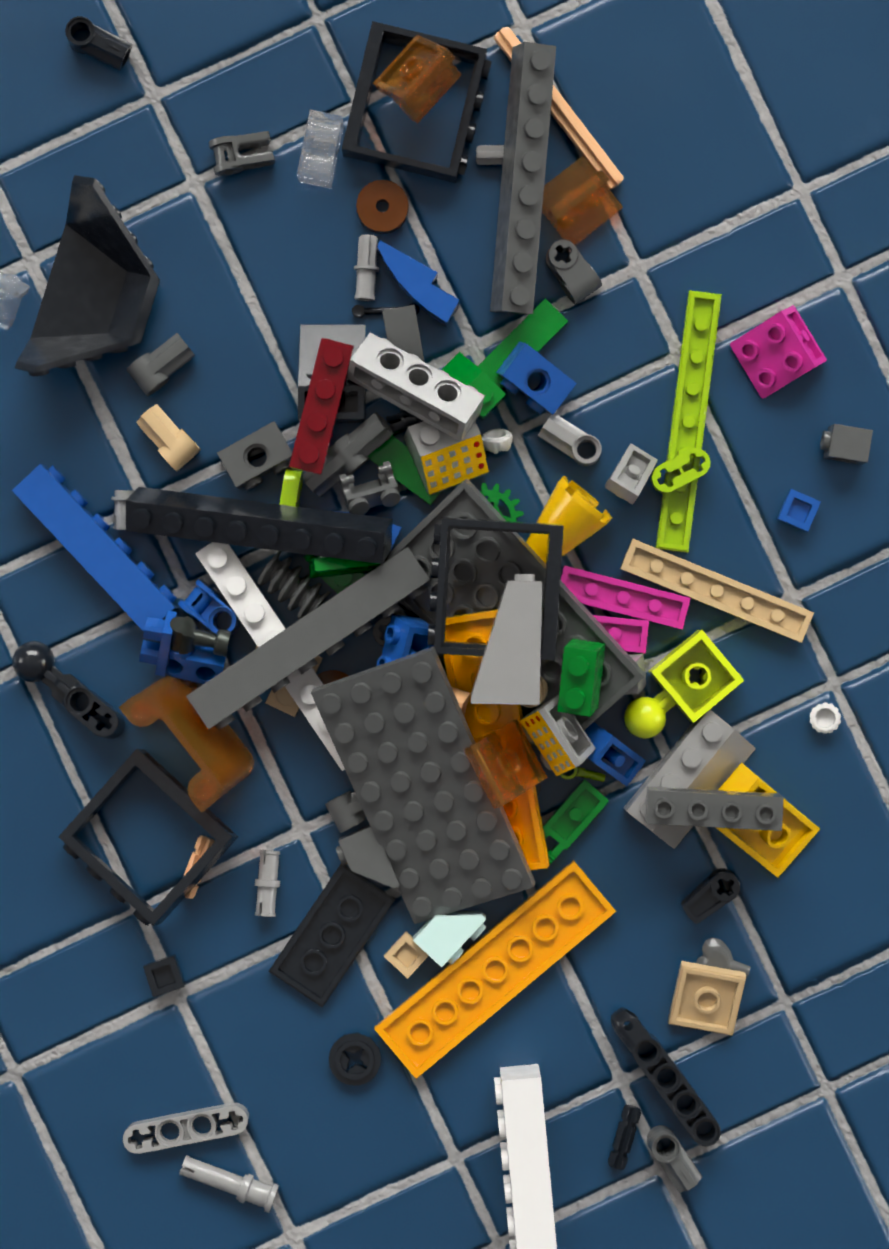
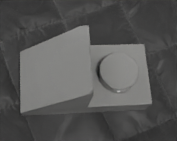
(631, 474)

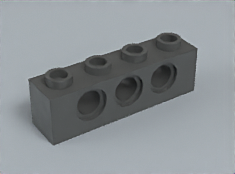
(714, 808)

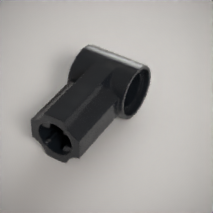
(100, 44)

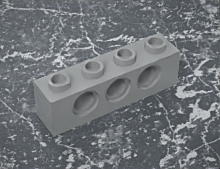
(398, 386)

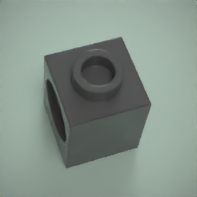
(846, 444)

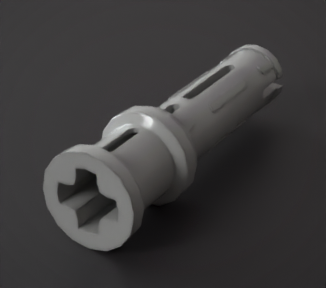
(245, 1187)

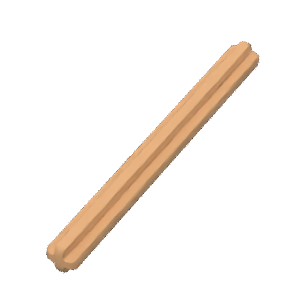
(568, 120)

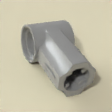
(567, 439)

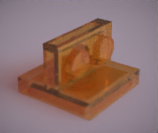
(419, 77)
(579, 201)
(505, 763)

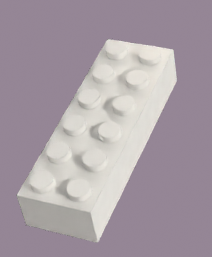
(525, 1158)

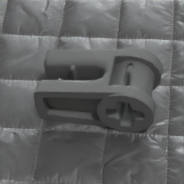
(237, 162)

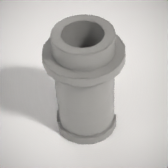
(120, 508)

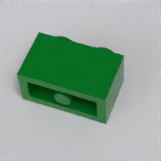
(581, 677)

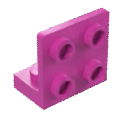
(778, 351)

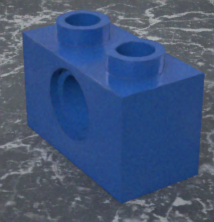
(553, 385)

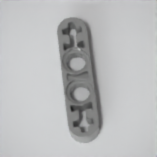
(187, 1133)

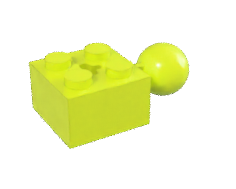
(647, 715)

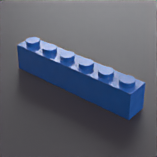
(93, 546)

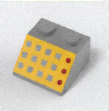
(443, 459)
(557, 737)

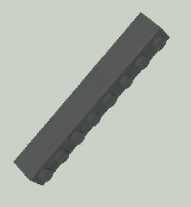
(523, 178)
(308, 638)

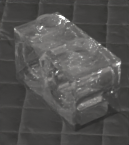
(320, 149)

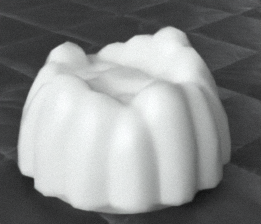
(497, 440)
(825, 718)

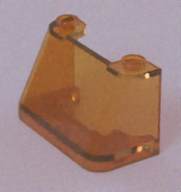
(217, 752)

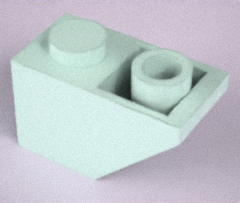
(446, 934)

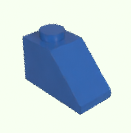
(613, 755)

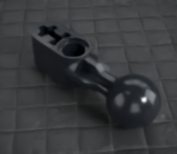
(36, 663)

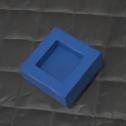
(798, 510)

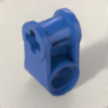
(206, 605)

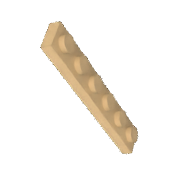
(716, 590)

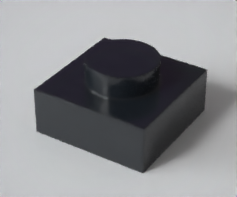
(164, 975)

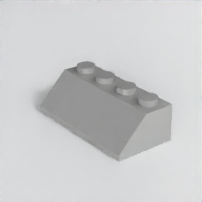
(698, 760)

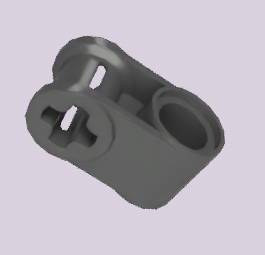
(574, 276)

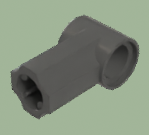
(153, 369)
(346, 811)
(674, 1159)

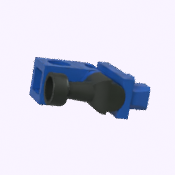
(183, 648)

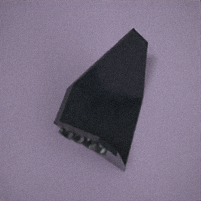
(96, 288)

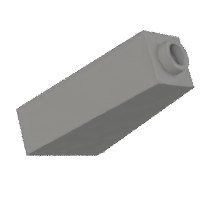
(513, 650)

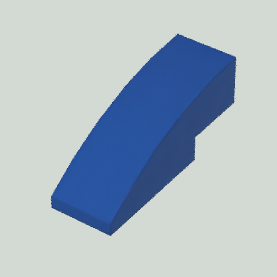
(418, 284)

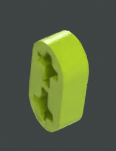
(683, 477)
(291, 488)

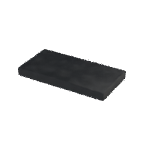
(331, 935)

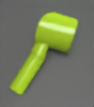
(582, 772)

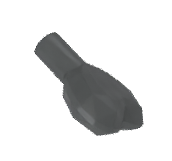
(719, 955)

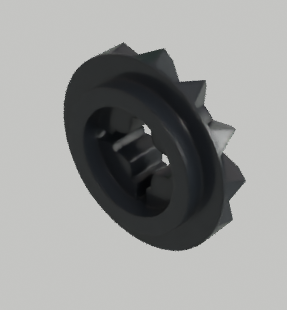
(357, 1073)

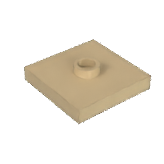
(707, 998)

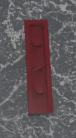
(321, 406)

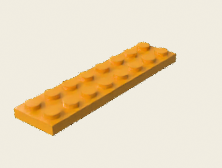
(485, 718)
(494, 969)

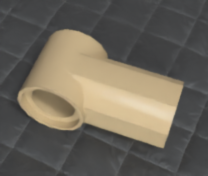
(172, 442)

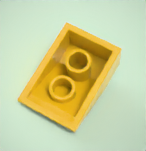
(770, 848)

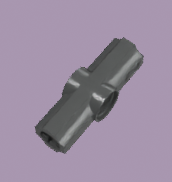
(350, 453)

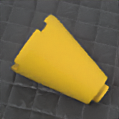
(575, 511)

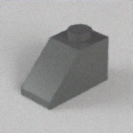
(366, 856)

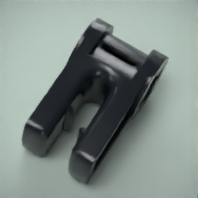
(707, 899)

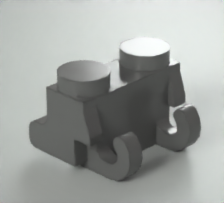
(370, 494)

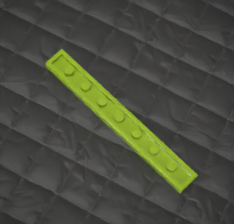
(689, 416)

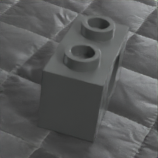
(237, 456)

